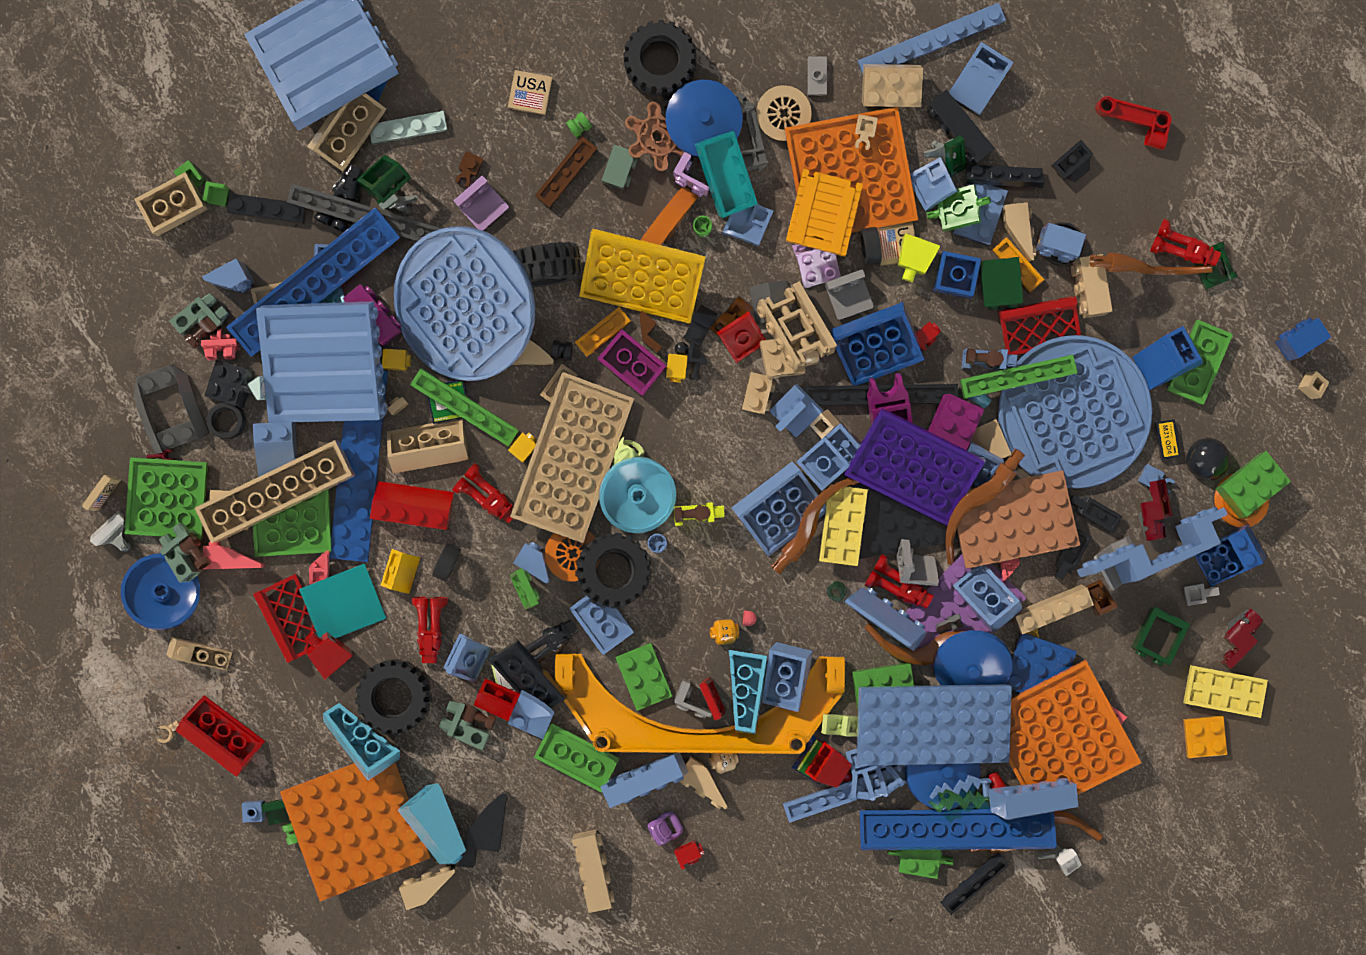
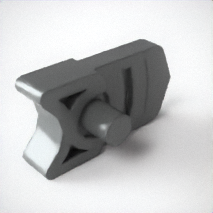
(952, 623)

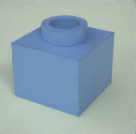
(256, 806)

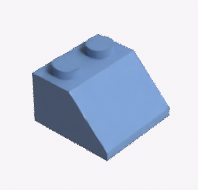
(231, 276)
(533, 561)

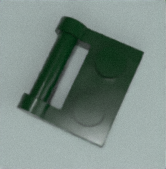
(1212, 279)

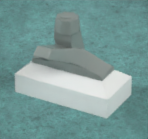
(111, 533)
(1066, 859)

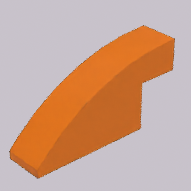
(670, 217)

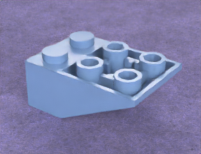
(980, 78)

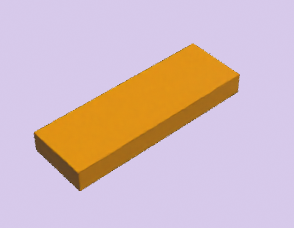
(1029, 276)
(603, 331)

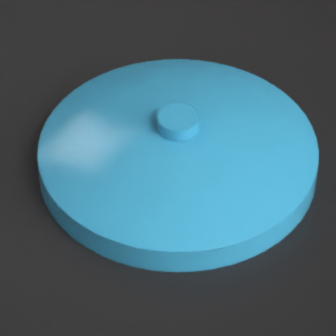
(637, 495)

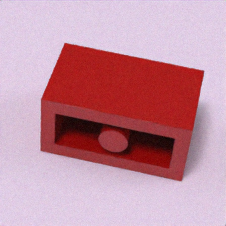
(496, 699)

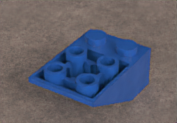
(1167, 358)
(1234, 555)

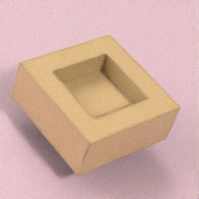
(397, 405)

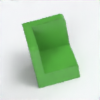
(191, 169)
(216, 194)

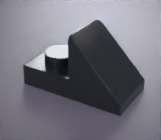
(700, 325)

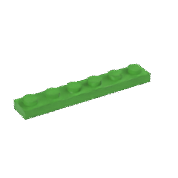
(1018, 376)
(464, 407)

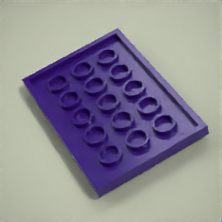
(914, 466)

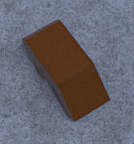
(735, 310)
(647, 326)

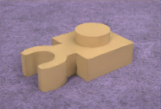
(865, 128)

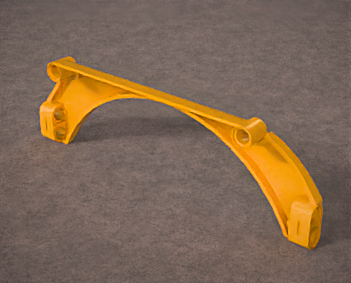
(632, 732)

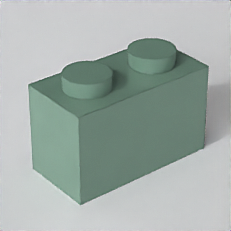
(619, 168)

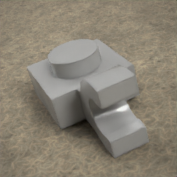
(1197, 594)

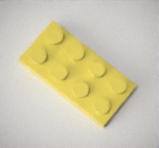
(843, 526)
(1225, 691)

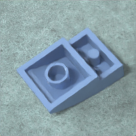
(830, 456)

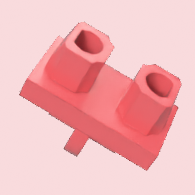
(220, 343)

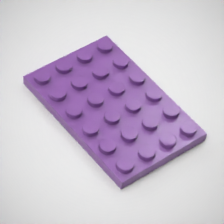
(949, 603)

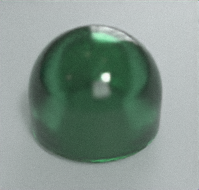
(838, 585)

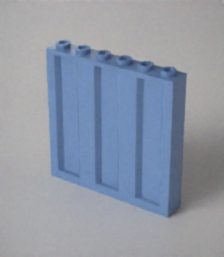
(321, 56)
(321, 362)

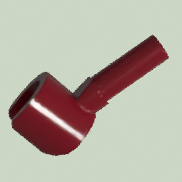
(164, 455)

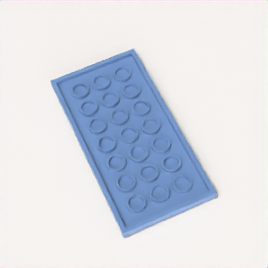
(933, 724)

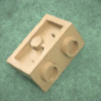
(758, 393)

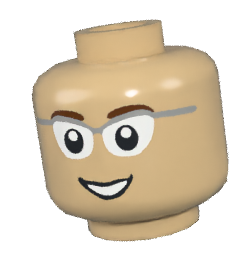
(723, 762)

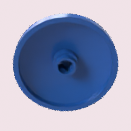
(702, 112)
(156, 596)
(973, 660)
(925, 777)

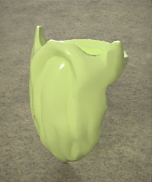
(624, 451)

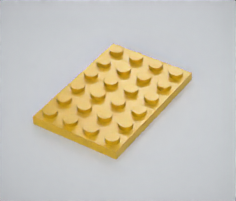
(641, 276)

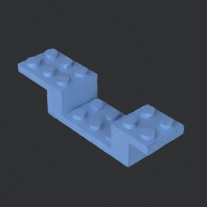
(1133, 562)

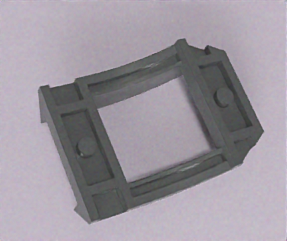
(755, 157)
(180, 433)

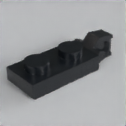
(1096, 512)
(1070, 557)

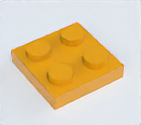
(1205, 736)

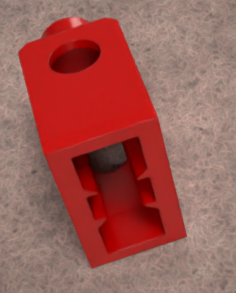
(327, 653)
(829, 767)

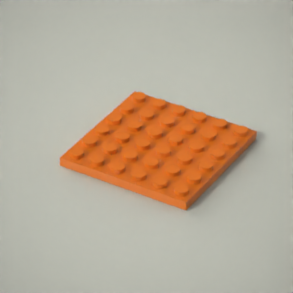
(883, 169)
(1068, 732)
(352, 828)

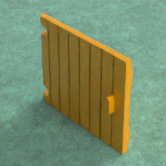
(824, 210)

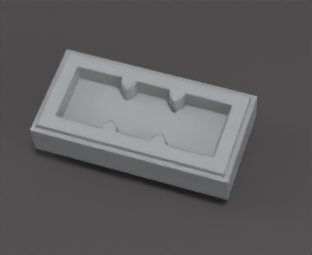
(817, 76)

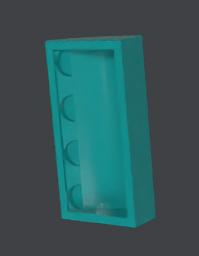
(726, 174)

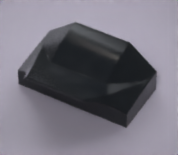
(1074, 162)

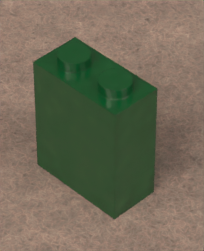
(1001, 283)

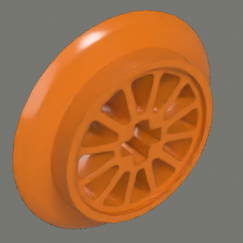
(1232, 518)
(551, 558)

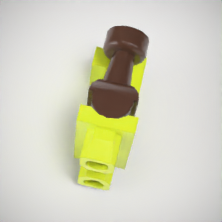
(697, 512)

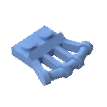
(864, 770)

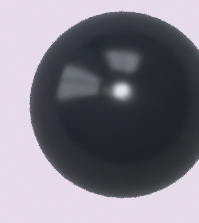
(1208, 459)

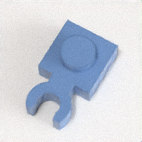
(1152, 474)

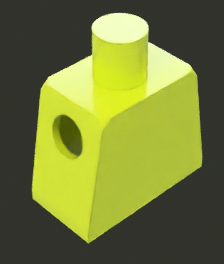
(916, 256)

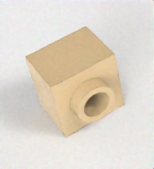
(1313, 385)
(824, 423)

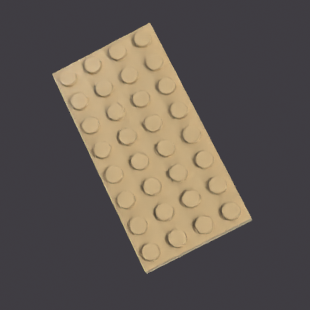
(572, 457)

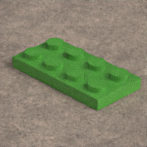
(1211, 346)
(576, 757)

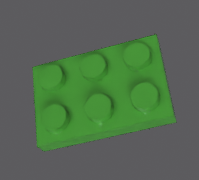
(523, 588)
(643, 676)

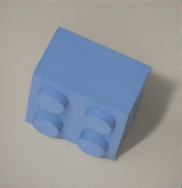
(1060, 242)

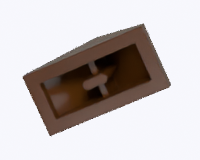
(1101, 598)

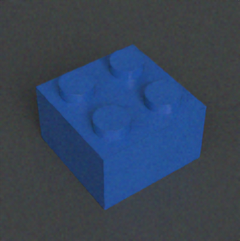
(956, 274)
(1303, 339)

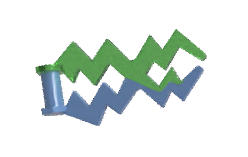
(954, 796)

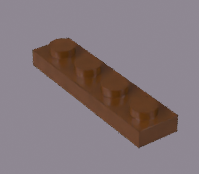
(566, 172)

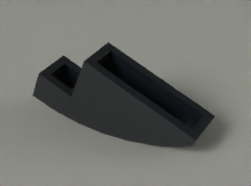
(486, 831)

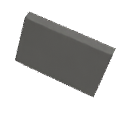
(775, 291)

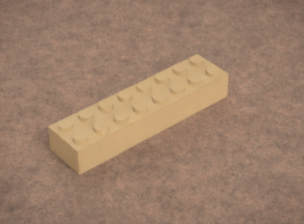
(275, 491)

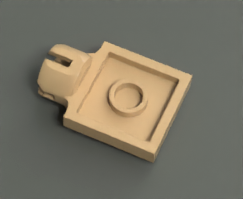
(775, 362)

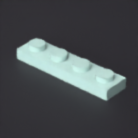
(408, 127)

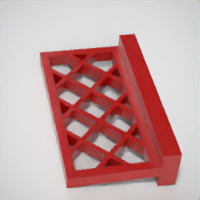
(1033, 310)
(274, 623)

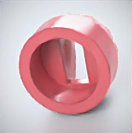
(749, 618)

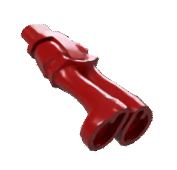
(1196, 251)
(495, 503)
(907, 592)
(429, 640)

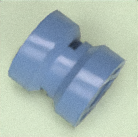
(657, 543)

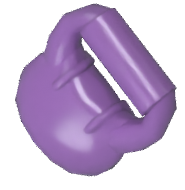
(660, 831)

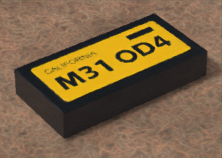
(1167, 439)

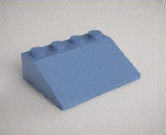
(776, 508)
(888, 619)

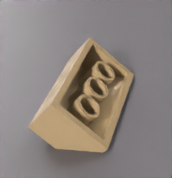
(346, 130)
(427, 445)

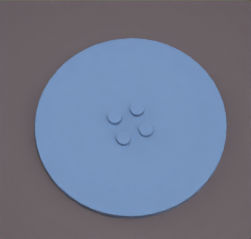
(464, 303)
(1082, 421)

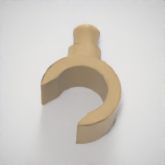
(171, 728)

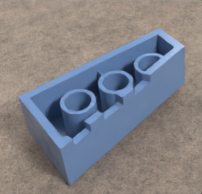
(644, 779)
(1033, 798)

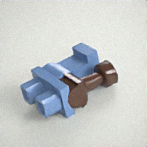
(988, 359)

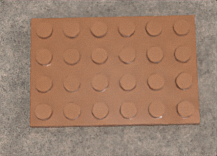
(1020, 522)

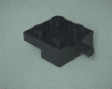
(229, 383)

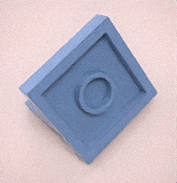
(795, 411)
(467, 658)

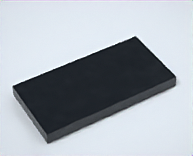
(526, 674)

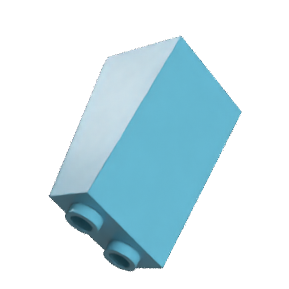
(433, 824)

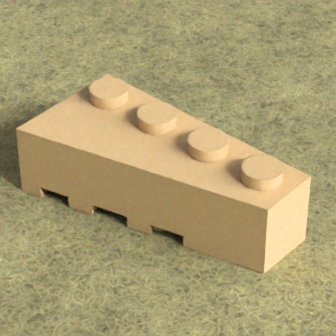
(593, 870)

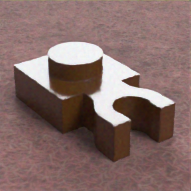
(470, 167)

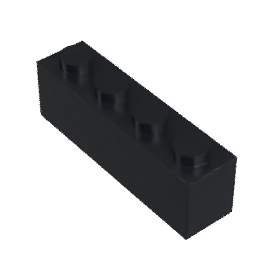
(955, 123)

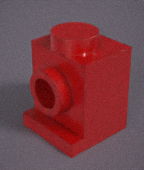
(927, 335)
(689, 853)

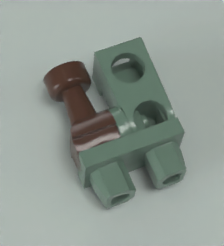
(199, 313)
(178, 551)
(463, 721)

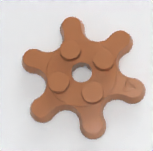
(645, 143)

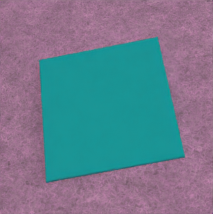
(343, 602)

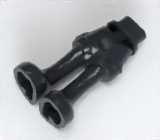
(345, 188)
(554, 638)

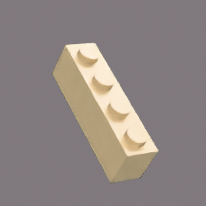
(1053, 609)

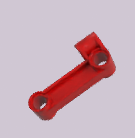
(1156, 135)

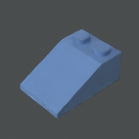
(274, 445)
(988, 597)
(786, 676)

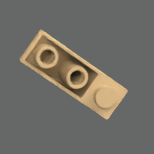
(1017, 224)
(198, 653)
(702, 780)
(421, 890)

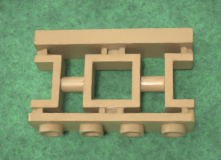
(809, 319)

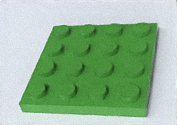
(164, 495)
(296, 530)

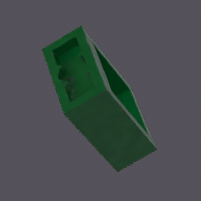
(390, 172)
(1145, 628)

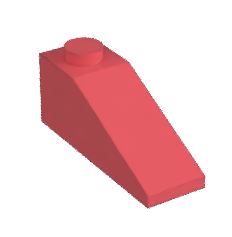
(228, 558)

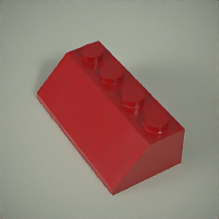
(412, 505)
(219, 735)

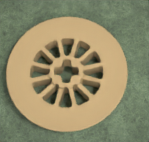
(781, 92)

